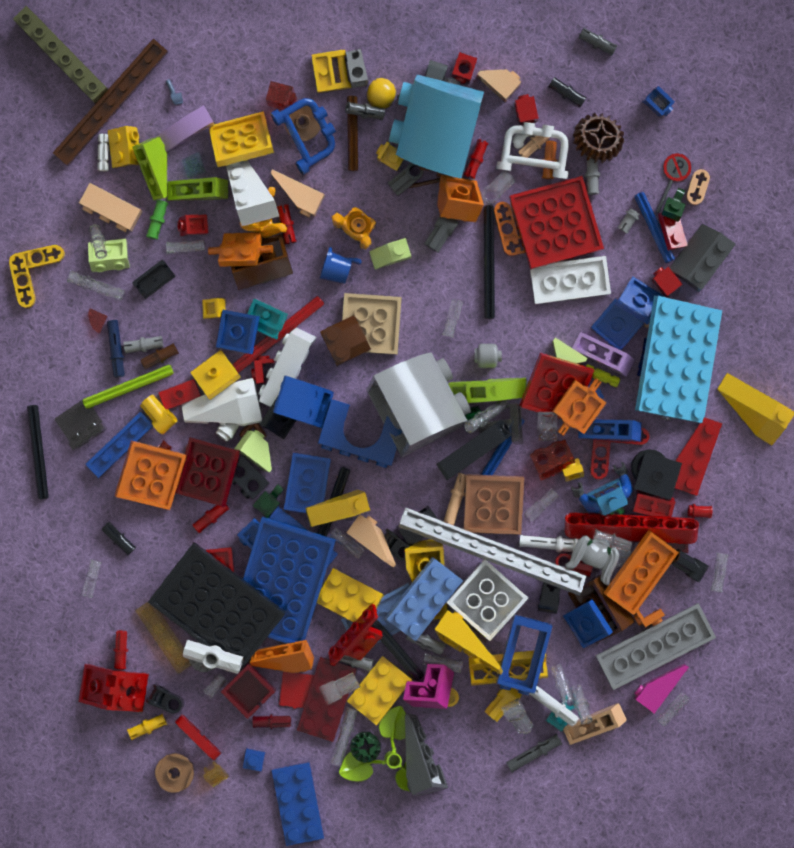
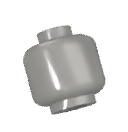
(487, 355)

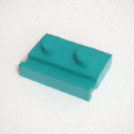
(270, 320)

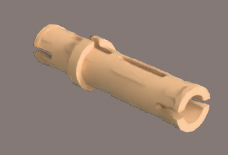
(455, 500)

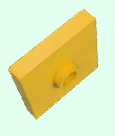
(215, 374)

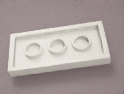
(570, 280)

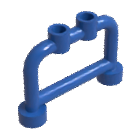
(327, 130)

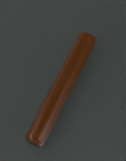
(352, 128)

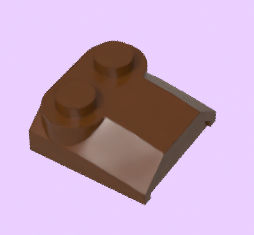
(345, 340)

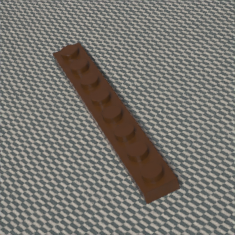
(110, 102)

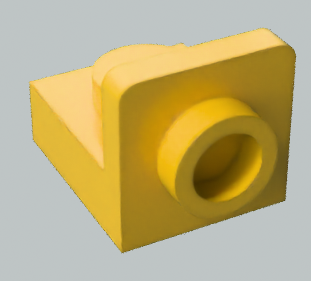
(387, 156)
(573, 471)

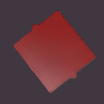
(295, 689)

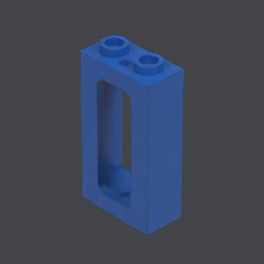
(529, 685)

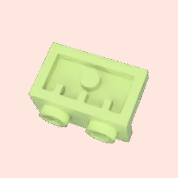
(116, 256)

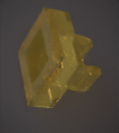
(215, 775)

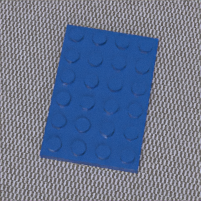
(289, 570)

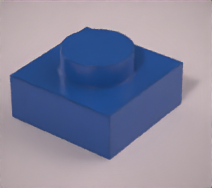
(253, 759)

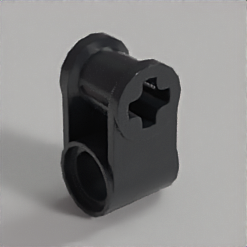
(395, 544)
(549, 599)
(164, 698)

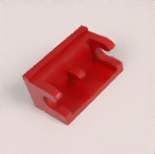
(653, 505)

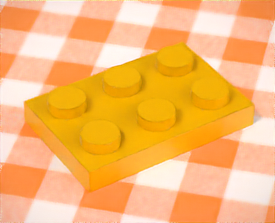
(347, 596)
(379, 690)

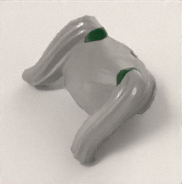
(595, 555)

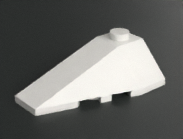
(233, 405)

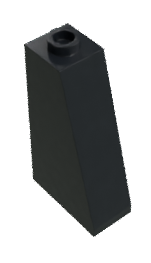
(474, 449)

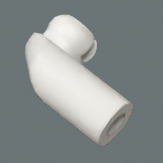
(518, 139)

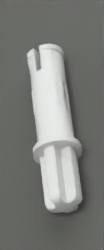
(553, 705)

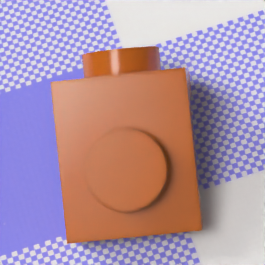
(653, 618)

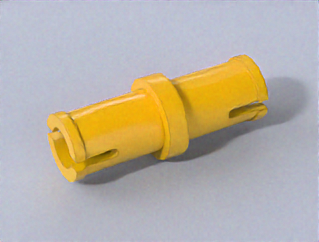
(147, 726)

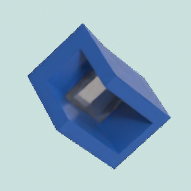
(659, 102)

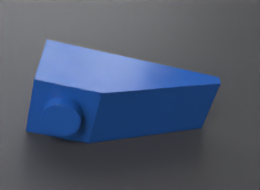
(613, 430)

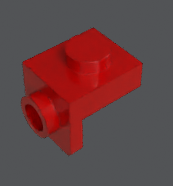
(258, 372)

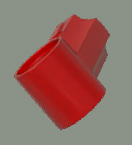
(581, 568)

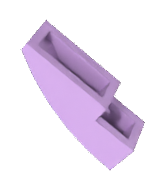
(186, 128)

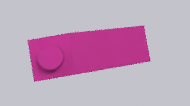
(656, 690)

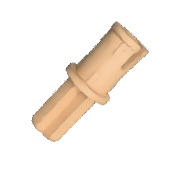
(534, 144)

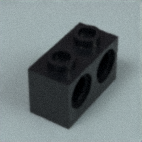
(251, 473)

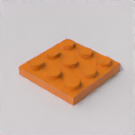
(150, 475)

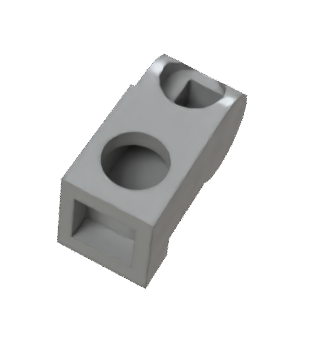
(356, 68)

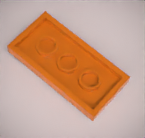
(641, 572)

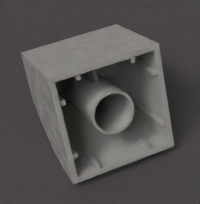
(418, 401)

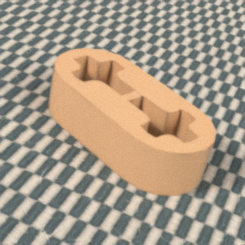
(693, 186)

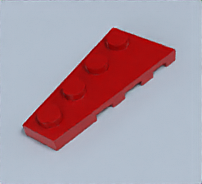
(696, 456)

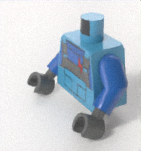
(607, 497)

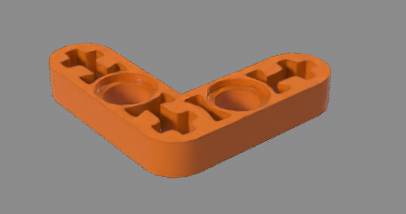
(507, 238)

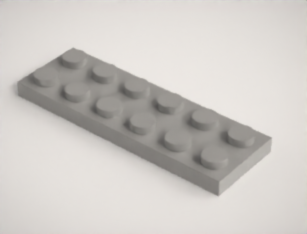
(655, 646)

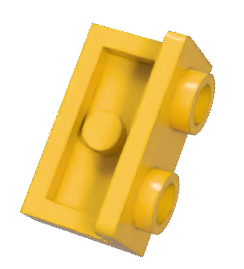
(121, 143)

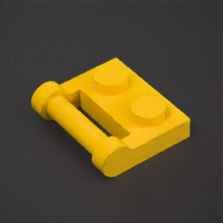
(324, 71)

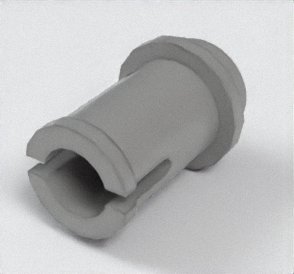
(628, 220)

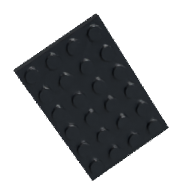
(216, 604)

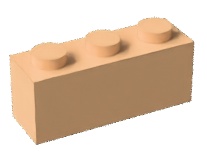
(110, 208)

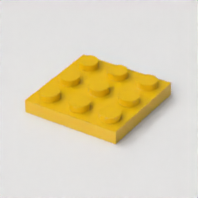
(241, 139)

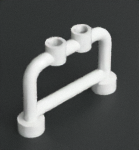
(545, 131)

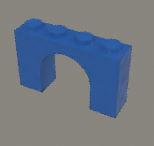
(333, 437)

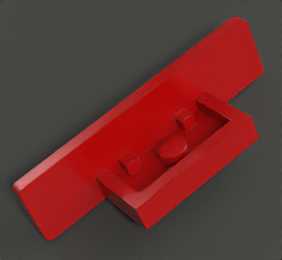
(358, 638)

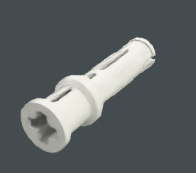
(558, 544)

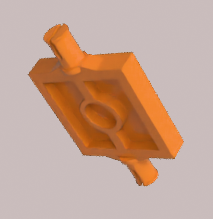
(240, 249)
(579, 406)

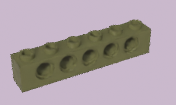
(60, 54)

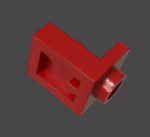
(193, 225)

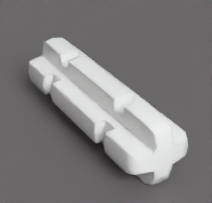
(103, 152)

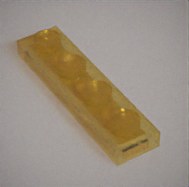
(163, 636)

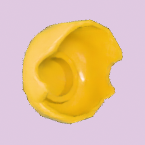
(381, 93)

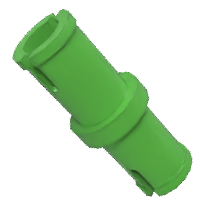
(157, 219)

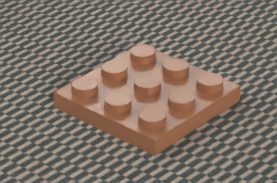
(493, 504)

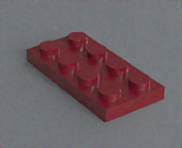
(318, 717)

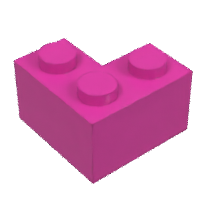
(433, 691)

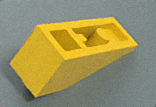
(338, 508)

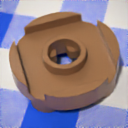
(165, 778)

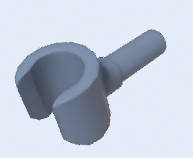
(176, 97)

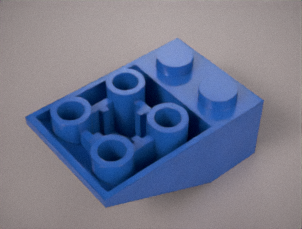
(303, 401)

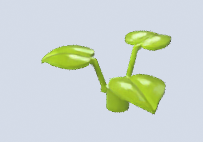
(390, 726)

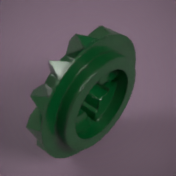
(362, 755)

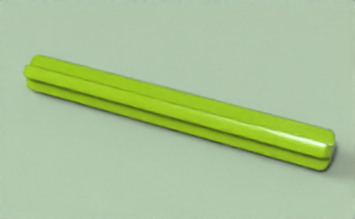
(128, 386)

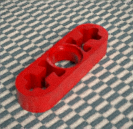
(202, 741)

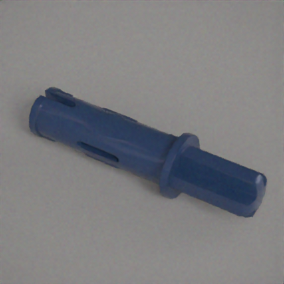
(115, 350)

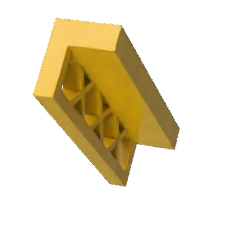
(519, 659)

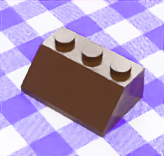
(269, 265)
(614, 614)

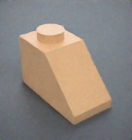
(500, 82)

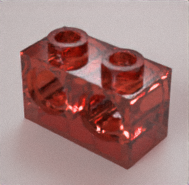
(280, 95)
(555, 464)

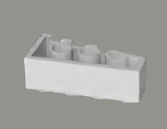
(250, 195)
(288, 363)

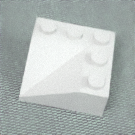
(487, 599)

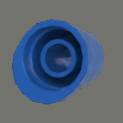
(337, 267)

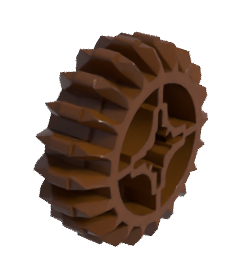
(589, 142)

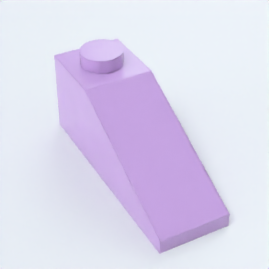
(604, 354)

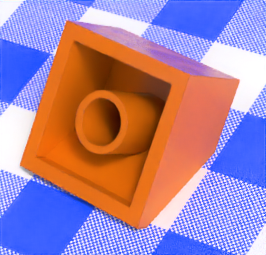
(459, 199)

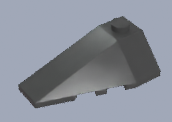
(421, 771)

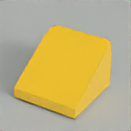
(213, 308)

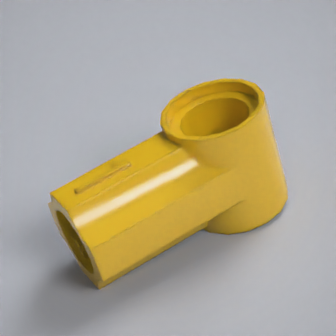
(161, 418)
(503, 697)

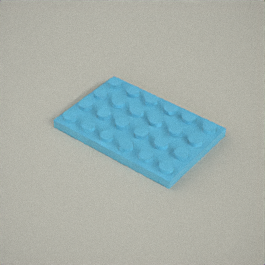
(678, 359)

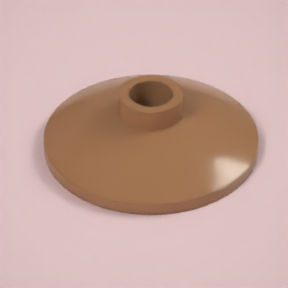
(310, 126)

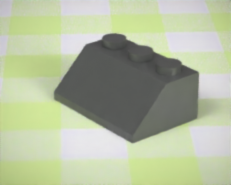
(702, 257)

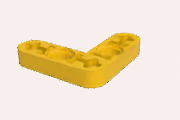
(27, 264)

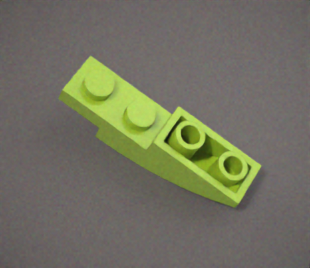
(490, 389)

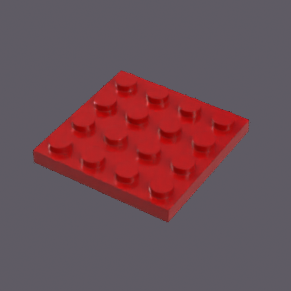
(556, 222)

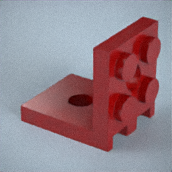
(112, 689)

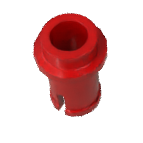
(699, 511)

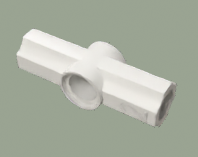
(224, 660)

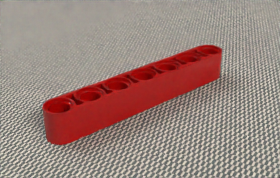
(632, 527)

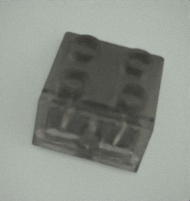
(80, 425)

